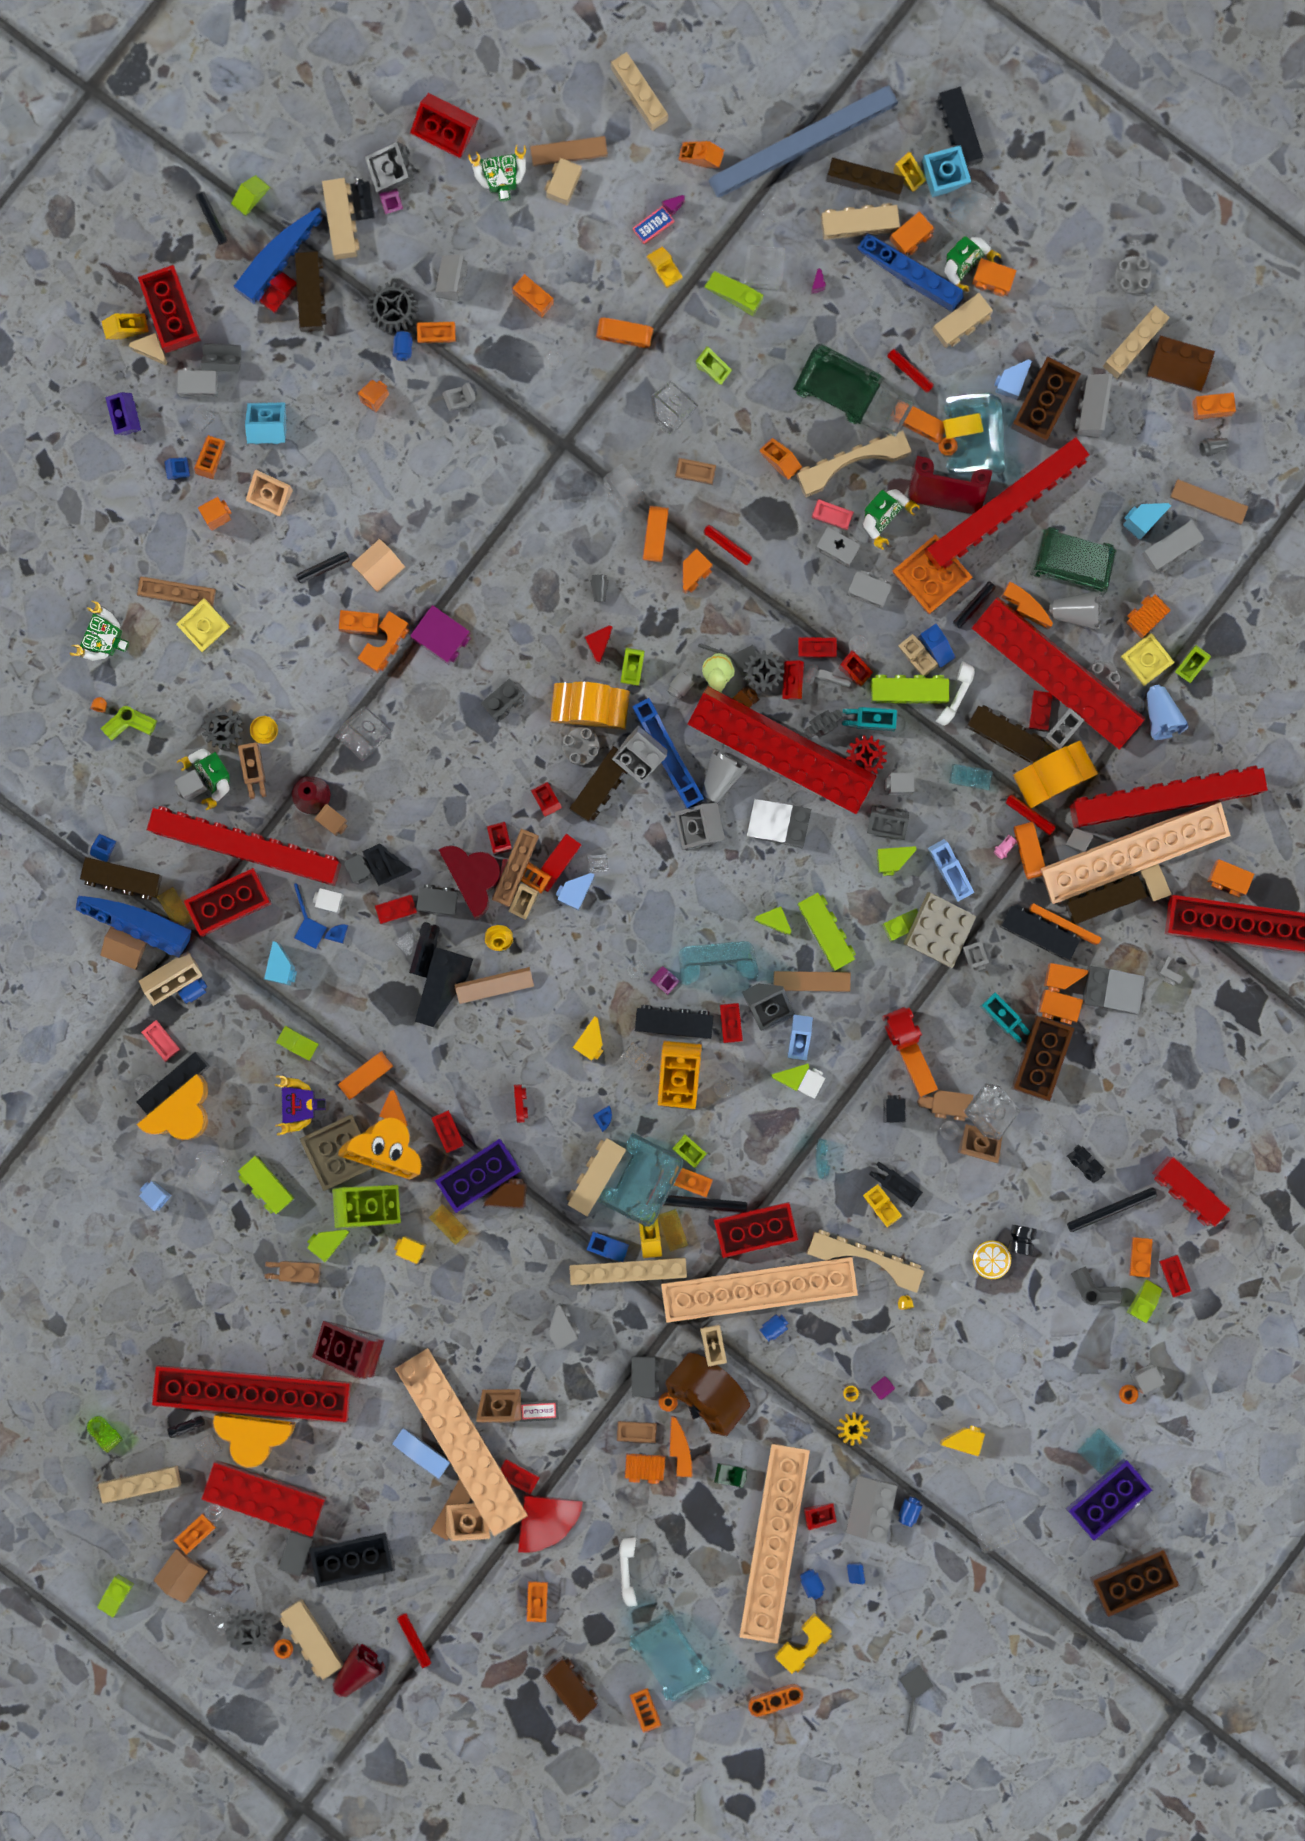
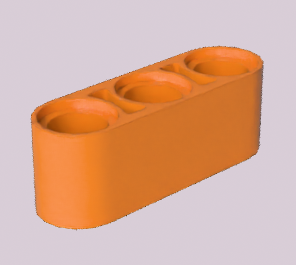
(624, 332)
(925, 425)
(655, 534)
(1029, 850)
(365, 1075)
(768, 1707)

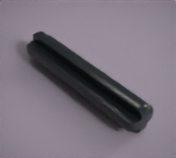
(211, 218)
(322, 567)
(975, 603)

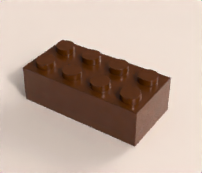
(1045, 400)
(1042, 1058)
(1134, 1581)

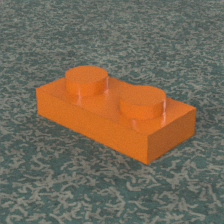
(436, 332)
(693, 1182)
(1140, 1257)
(194, 1533)
(537, 1601)

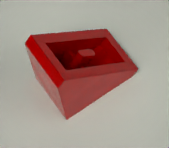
(598, 641)
(855, 668)
(499, 838)
(819, 1515)

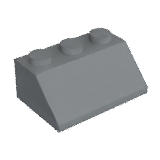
(1093, 405)
(871, 1509)

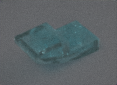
(970, 777)
(821, 1165)

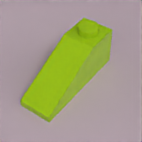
(735, 292)

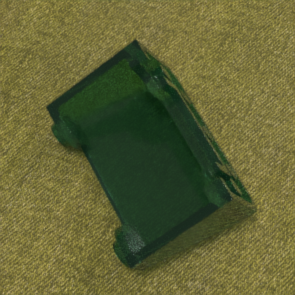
(839, 382)
(1074, 560)

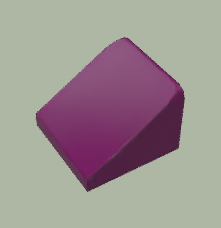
(391, 201)
(673, 204)
(819, 282)
(664, 980)
(882, 1388)

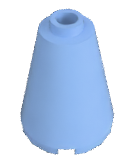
(1164, 714)

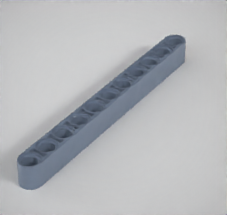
(803, 141)

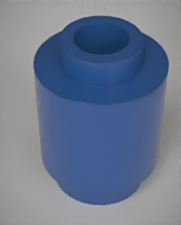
(402, 346)
(193, 991)
(774, 1327)
(910, 1511)
(812, 1584)

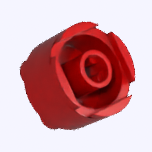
(901, 1028)

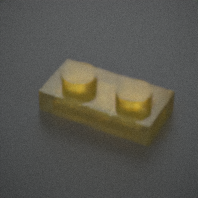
(174, 907)
(449, 1224)
(673, 1230)

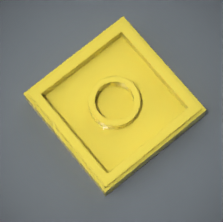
(203, 625)
(1147, 659)

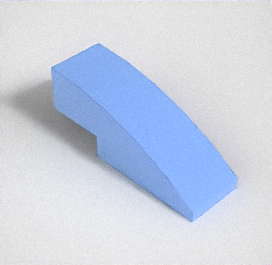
(950, 870)
(421, 1453)

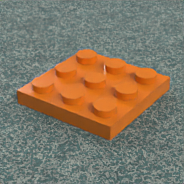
(928, 584)

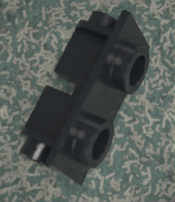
(362, 200)
(1092, 1170)

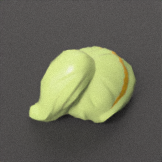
(718, 671)

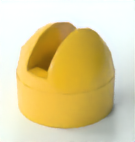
(905, 1302)
(848, 1390)

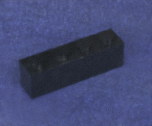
(959, 125)
(1040, 933)
(674, 1023)
(172, 1082)

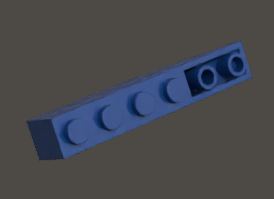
(275, 256)
(912, 273)
(138, 923)

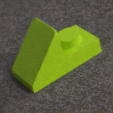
(713, 366)
(632, 666)

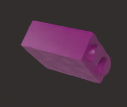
(441, 635)

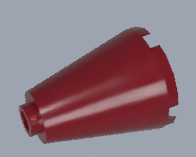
(312, 802)
(357, 1670)

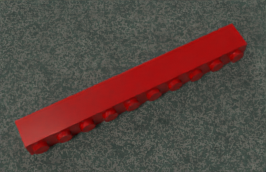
(1006, 504)

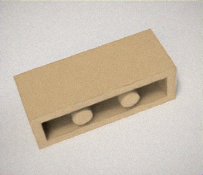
(962, 321)
(170, 978)

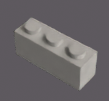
(1173, 547)

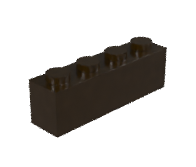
(865, 178)
(309, 291)
(1006, 735)
(598, 788)
(120, 877)
(1105, 900)

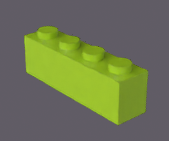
(910, 690)
(826, 932)

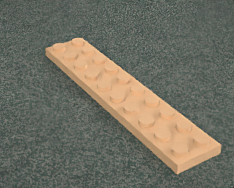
(1135, 852)
(759, 1289)
(461, 1442)
(774, 1543)

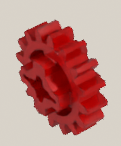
(874, 754)

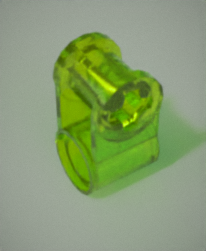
(104, 1435)

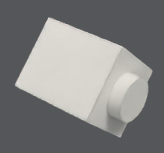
(328, 900)
(811, 1083)

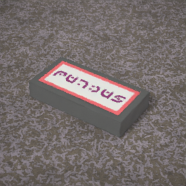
(539, 1410)

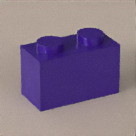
(123, 413)

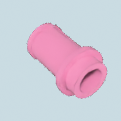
(1002, 850)

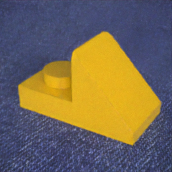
(664, 266)

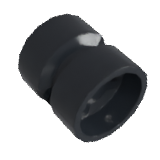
(1022, 1240)

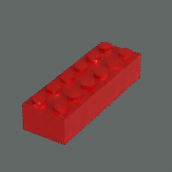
(263, 1498)

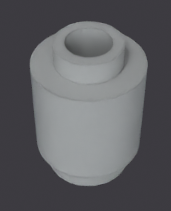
(681, 685)

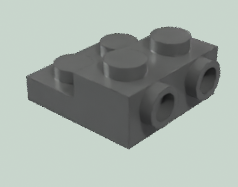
(390, 167)

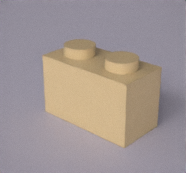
(563, 181)

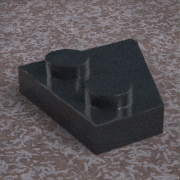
(384, 864)

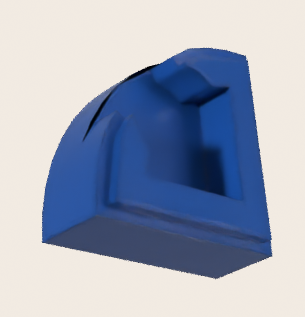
(337, 933)
(603, 1118)

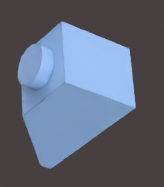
(1012, 380)
(575, 891)
(800, 1037)
(154, 1195)

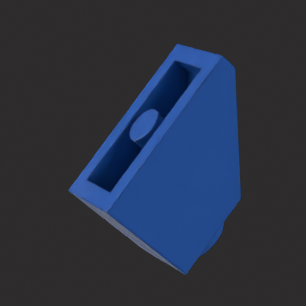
(937, 645)

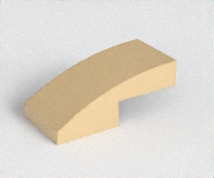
(917, 655)
(1155, 882)

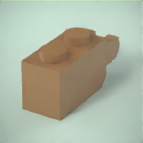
(252, 768)
(947, 1103)
(295, 1271)

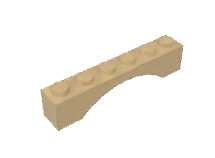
(890, 449)
(628, 1271)
(904, 1275)

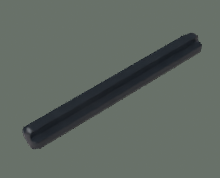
(706, 1203)
(1112, 1209)

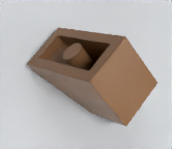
(331, 820)

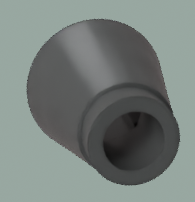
(1211, 446)
(599, 587)

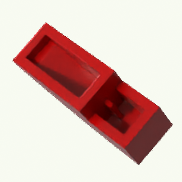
(559, 860)

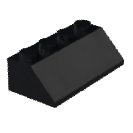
(352, 1559)

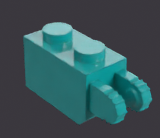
(872, 718)
(1003, 1016)

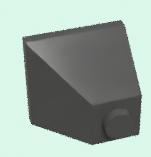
(768, 1004)

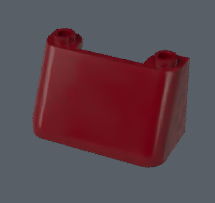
(947, 492)

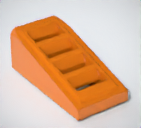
(209, 468)
(540, 873)
(645, 1728)

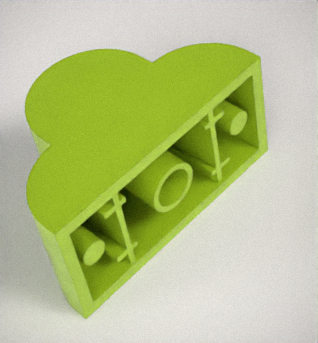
(366, 1206)

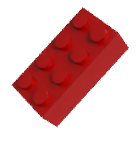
(169, 309)
(227, 902)
(1190, 1191)
(755, 1229)

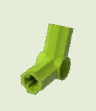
(139, 721)

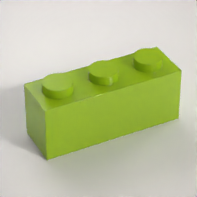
(265, 1185)

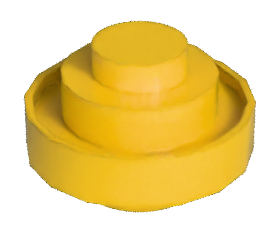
(264, 730)
(498, 937)

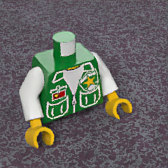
(500, 172)
(965, 257)
(882, 511)
(101, 636)
(212, 773)

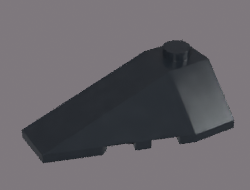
(439, 989)

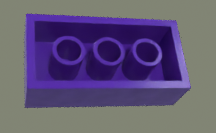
(478, 1175)
(1109, 1499)

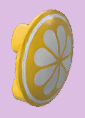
(991, 1259)

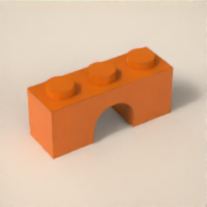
(377, 657)

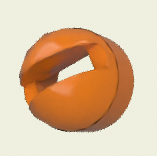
(99, 705)

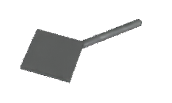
(739, 658)
(916, 1684)

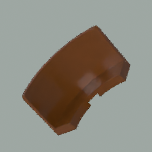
(711, 1391)

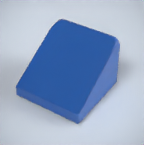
(177, 468)
(102, 848)
(856, 1573)

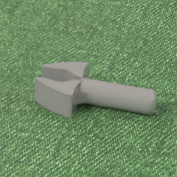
(828, 676)

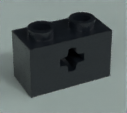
(894, 1109)

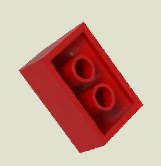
(443, 125)

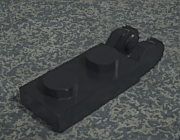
(424, 949)
(898, 1185)

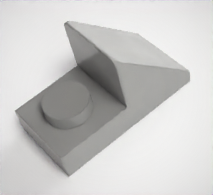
(1082, 841)

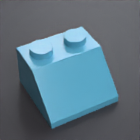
(945, 171)
(265, 423)
(1142, 519)
(279, 966)

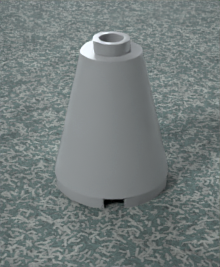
(1079, 609)
(721, 775)

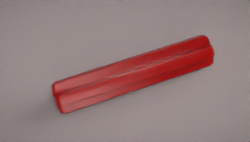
(910, 370)
(727, 544)
(1030, 814)
(414, 1640)

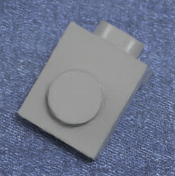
(459, 397)
(976, 956)
(1169, 976)

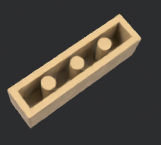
(639, 91)
(339, 218)
(859, 222)
(1136, 342)
(596, 1177)
(139, 1484)
(312, 1639)

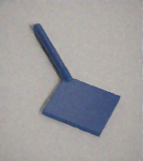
(309, 931)

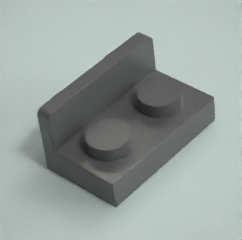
(221, 357)
(503, 700)
(888, 822)

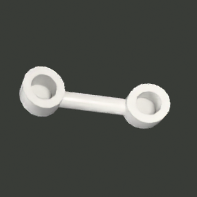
(965, 675)
(627, 1550)

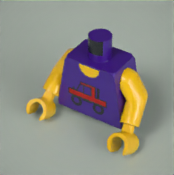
(297, 1105)

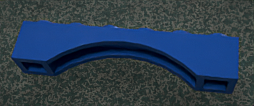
(672, 763)

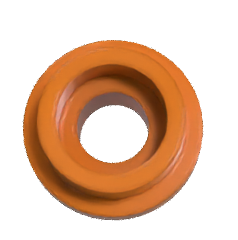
(943, 442)
(1134, 1396)
(663, 1397)
(283, 1655)

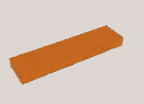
(1064, 924)

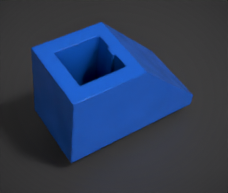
(607, 1247)

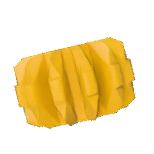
(854, 1435)

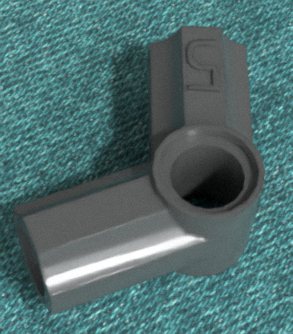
(1104, 1295)

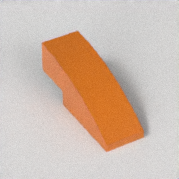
(1027, 605)
(918, 1070)
(680, 1449)

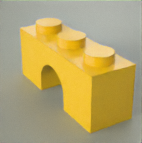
(793, 1657)

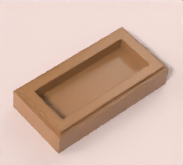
(695, 471)
(636, 1432)

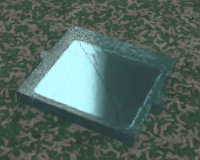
(1100, 1451)

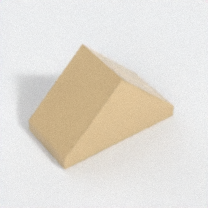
(150, 348)
(523, 901)
(713, 1345)

